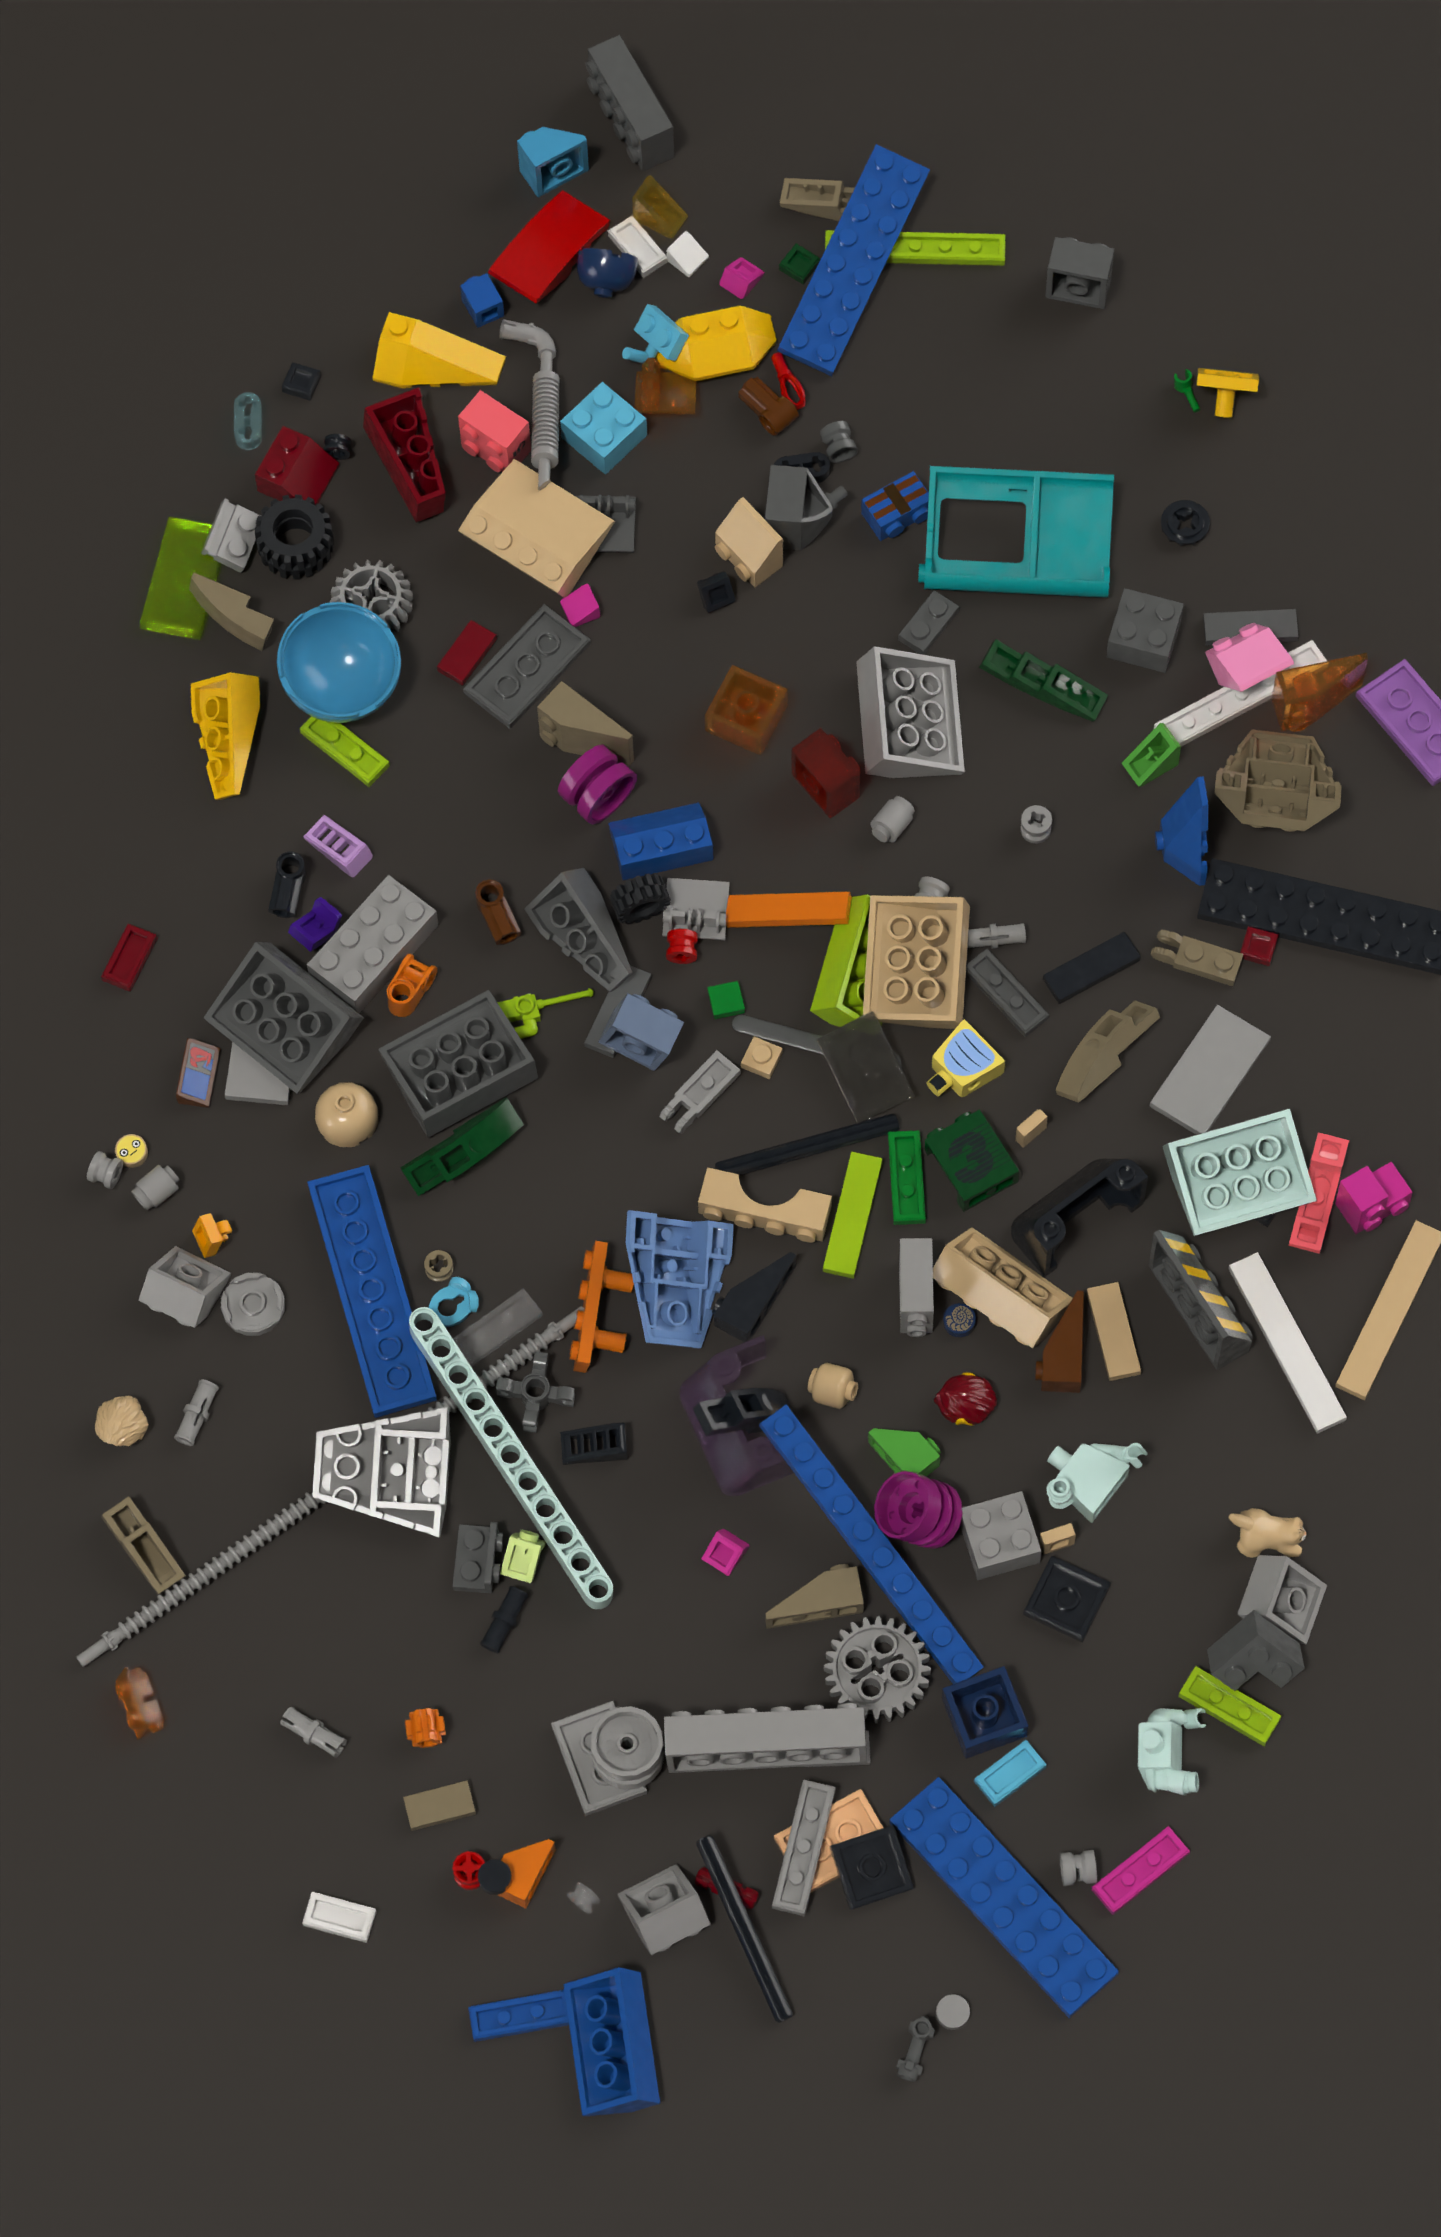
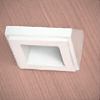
(686, 254)

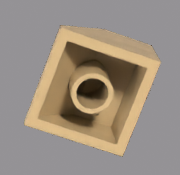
(749, 543)

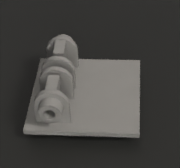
(697, 907)

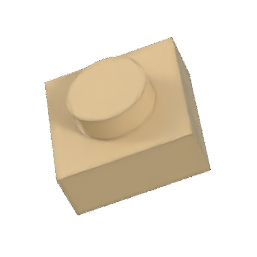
(761, 1057)

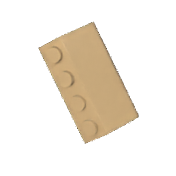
(1000, 1287)

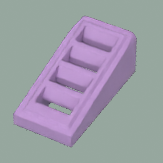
(352, 859)

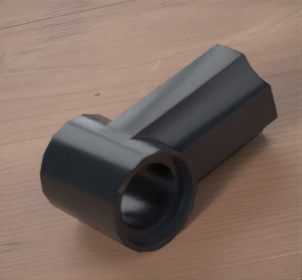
(287, 886)

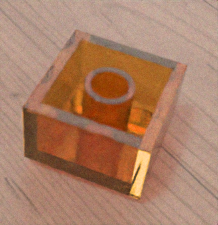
(746, 710)

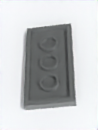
(527, 666)

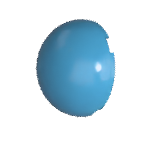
(338, 662)

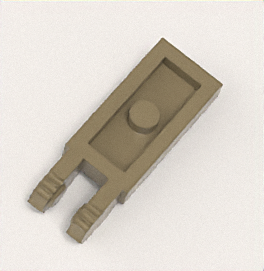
(1198, 957)

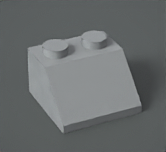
(183, 1286)
(1284, 1595)
(664, 1909)

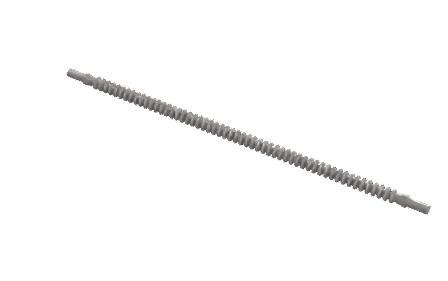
(111, 1639)

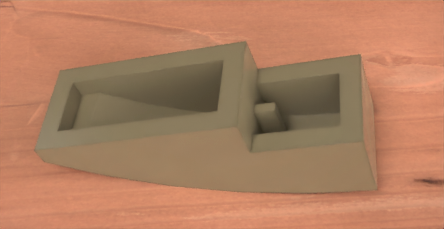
(231, 611)
(142, 1545)

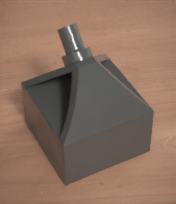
(798, 505)

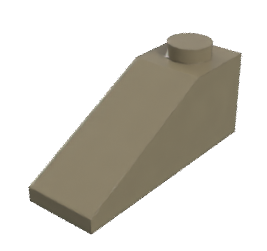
(825, 1597)

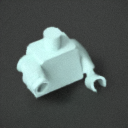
(1090, 1475)
(1162, 1750)

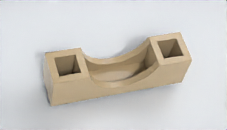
(801, 1216)

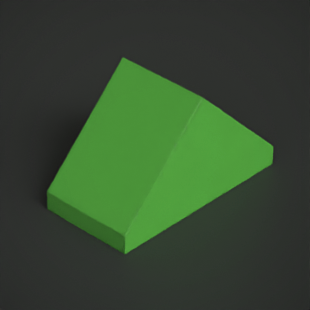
(1153, 756)

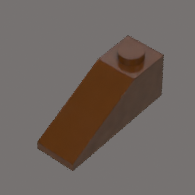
(1062, 1355)

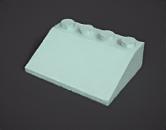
(1240, 1172)

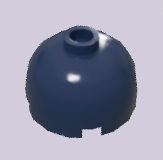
(605, 270)

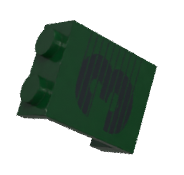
(972, 1159)

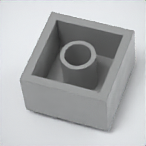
(1000, 1535)

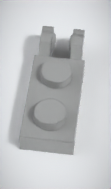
(701, 1090)

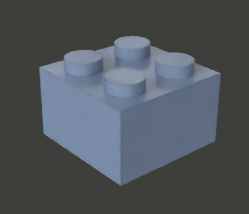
(641, 1031)

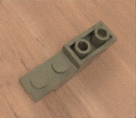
(1099, 1049)

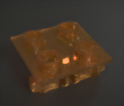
(663, 391)

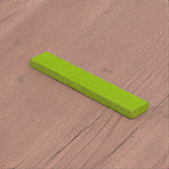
(946, 248)

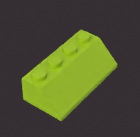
(842, 977)

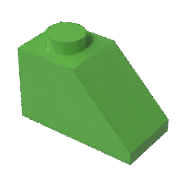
(905, 1450)

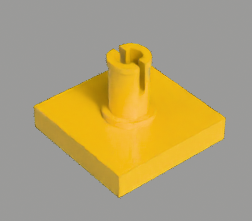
(1227, 384)

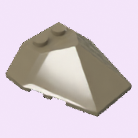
(1278, 782)

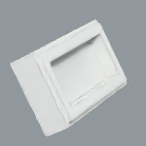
(634, 240)
(339, 1917)

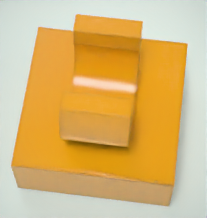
(210, 1234)

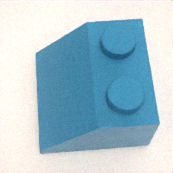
(551, 158)

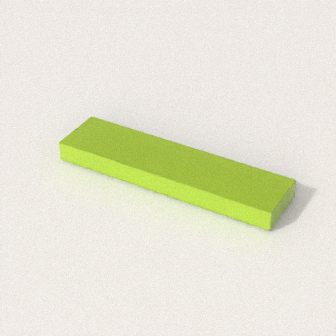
(852, 1215)

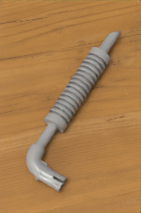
(544, 397)

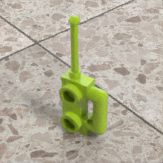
(527, 1007)

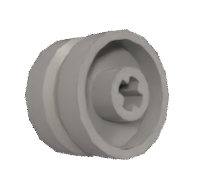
(624, 1729)

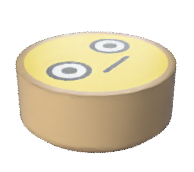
(131, 1150)

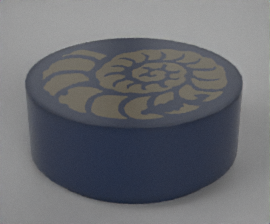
(959, 1320)

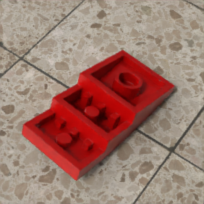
(548, 246)

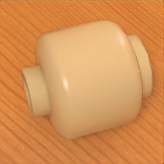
(832, 1385)

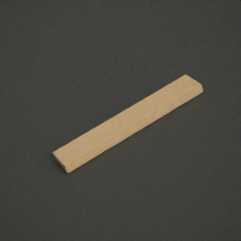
(1389, 1310)

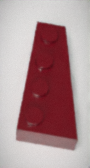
(407, 451)

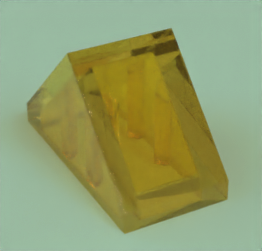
(657, 209)

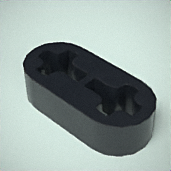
(806, 461)

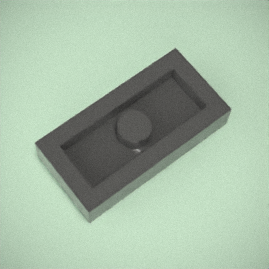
(928, 623)

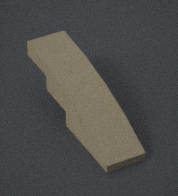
(816, 197)

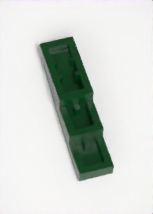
(1043, 682)

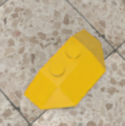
(722, 343)

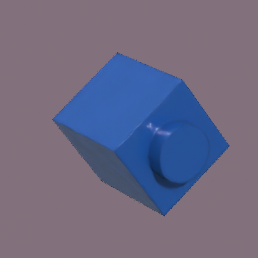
(482, 300)

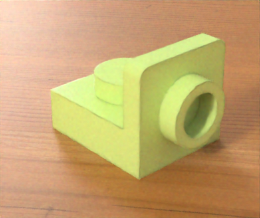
(522, 1556)

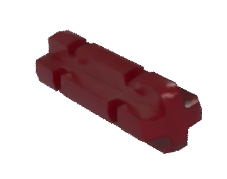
(748, 1896)

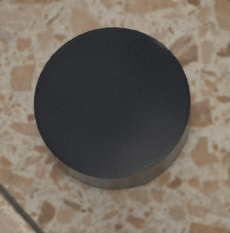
(494, 1877)

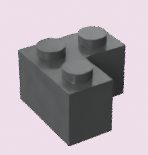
(1252, 1648)

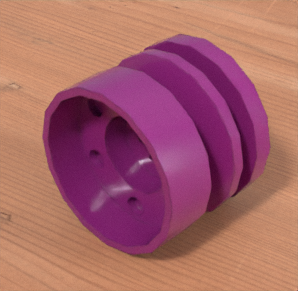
(918, 1510)

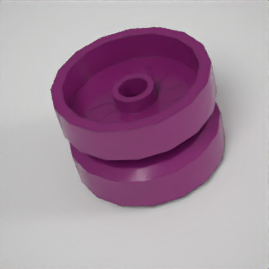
(597, 784)

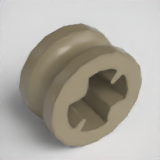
(445, 1272)

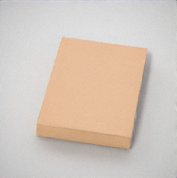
(847, 1819)

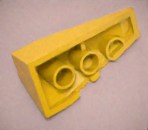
(227, 718)

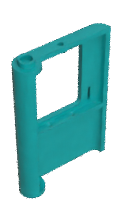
(1063, 540)

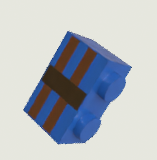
(896, 506)

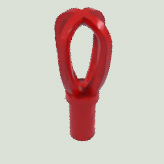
(785, 375)

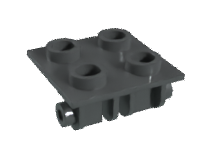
(622, 511)

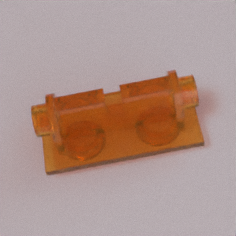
(132, 1689)

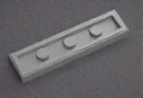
(803, 1847)

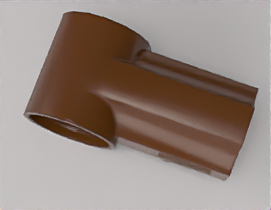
(772, 411)
(497, 913)

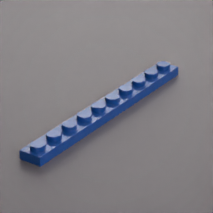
(870, 1545)

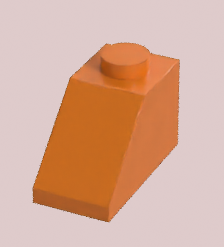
(527, 1869)

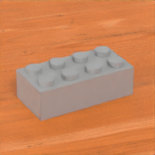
(373, 943)

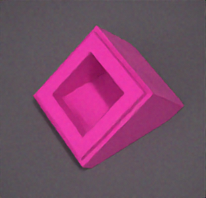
(740, 277)
(580, 606)
(725, 1551)

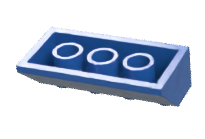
(611, 2043)

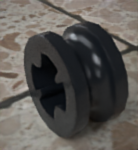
(337, 446)

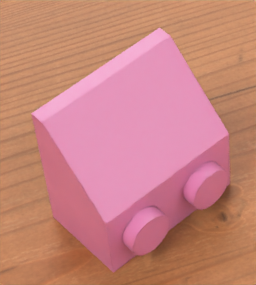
(1247, 657)

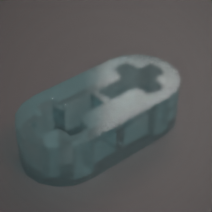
(253, 420)

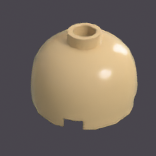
(346, 1114)

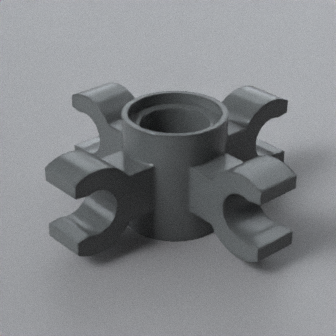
(560, 1395)

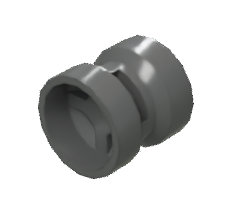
(837, 438)

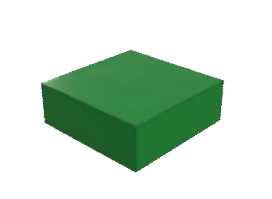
(726, 1000)

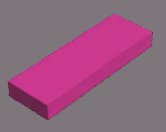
(1140, 1870)

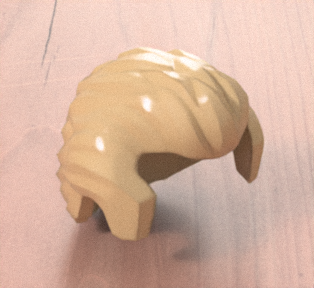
(121, 1421)

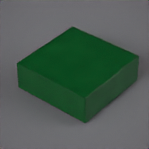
(799, 263)

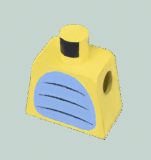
(964, 1062)

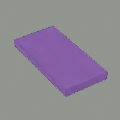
(1409, 715)

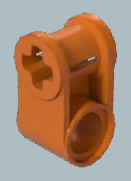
(410, 980)

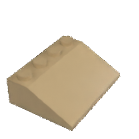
(537, 530)
(917, 960)

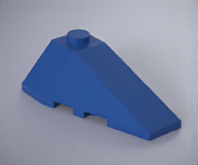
(1184, 833)

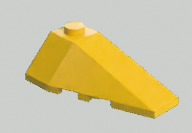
(423, 354)

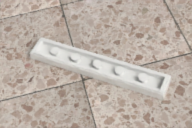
(1229, 703)
(1287, 1343)

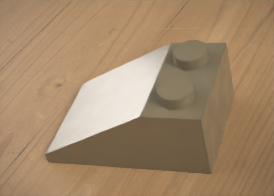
(578, 725)

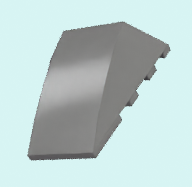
(388, 1468)

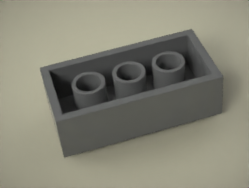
(630, 103)

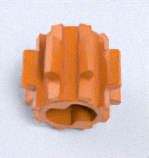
(425, 1727)

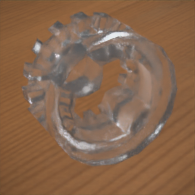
(584, 1897)

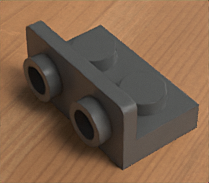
(476, 1558)

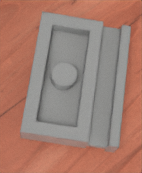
(231, 536)

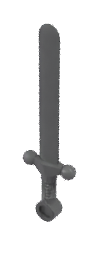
(779, 1033)

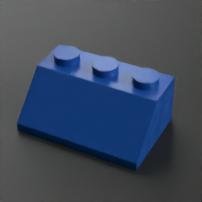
(661, 841)

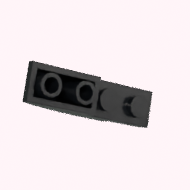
(739, 1410)

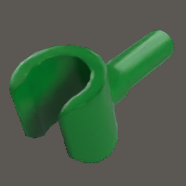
(1185, 387)

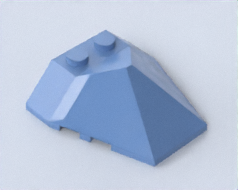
(676, 1274)

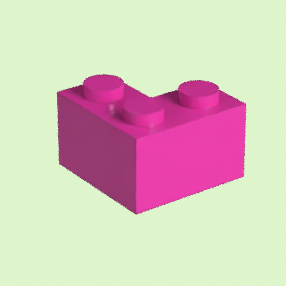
(1372, 1196)

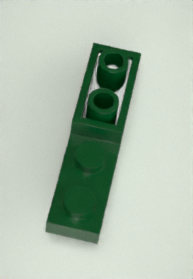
(463, 1148)

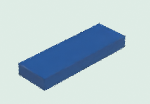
(518, 2015)

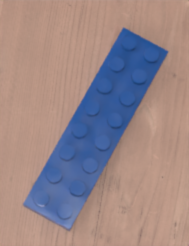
(853, 260)
(371, 1290)
(1004, 1897)

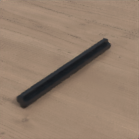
(810, 1145)
(744, 1928)

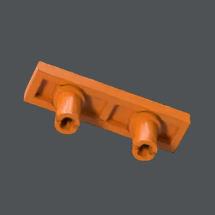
(590, 1290)

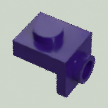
(316, 925)

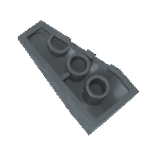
(579, 922)

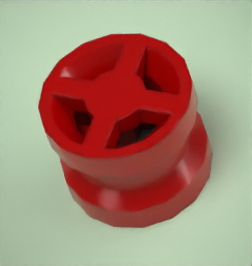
(681, 946)
(468, 1863)

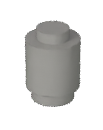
(892, 819)
(155, 1187)

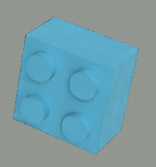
(603, 428)

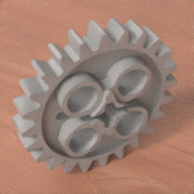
(862, 1644)

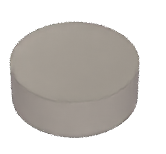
(952, 2012)

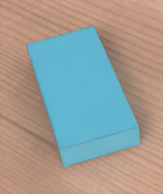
(1010, 1773)

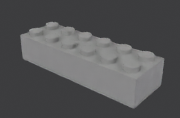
(765, 1738)

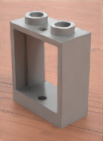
(916, 1286)

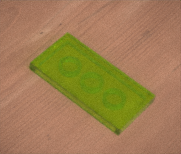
(169, 602)

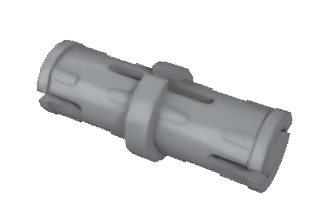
(996, 936)
(196, 1412)
(313, 1732)

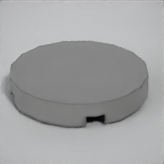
(252, 1304)

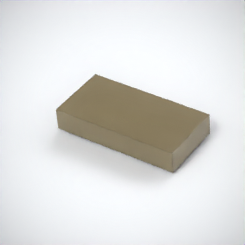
(439, 1805)

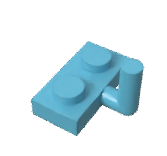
(660, 333)

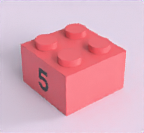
(493, 432)

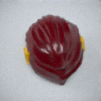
(966, 1399)

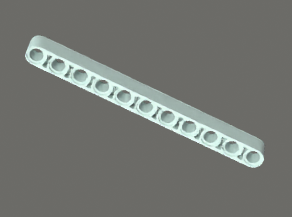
(515, 1472)

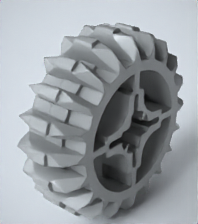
(393, 608)

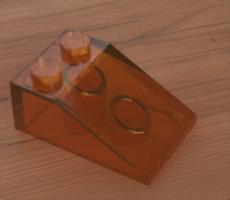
(1313, 690)

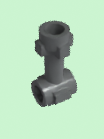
(921, 2032)

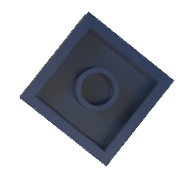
(984, 1712)

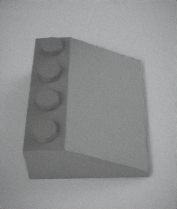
(909, 714)

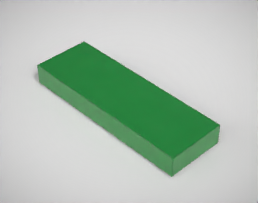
(906, 1177)

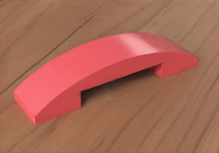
(1324, 1175)

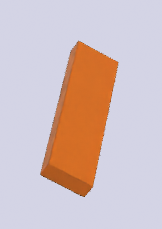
(788, 909)

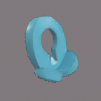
(456, 1287)

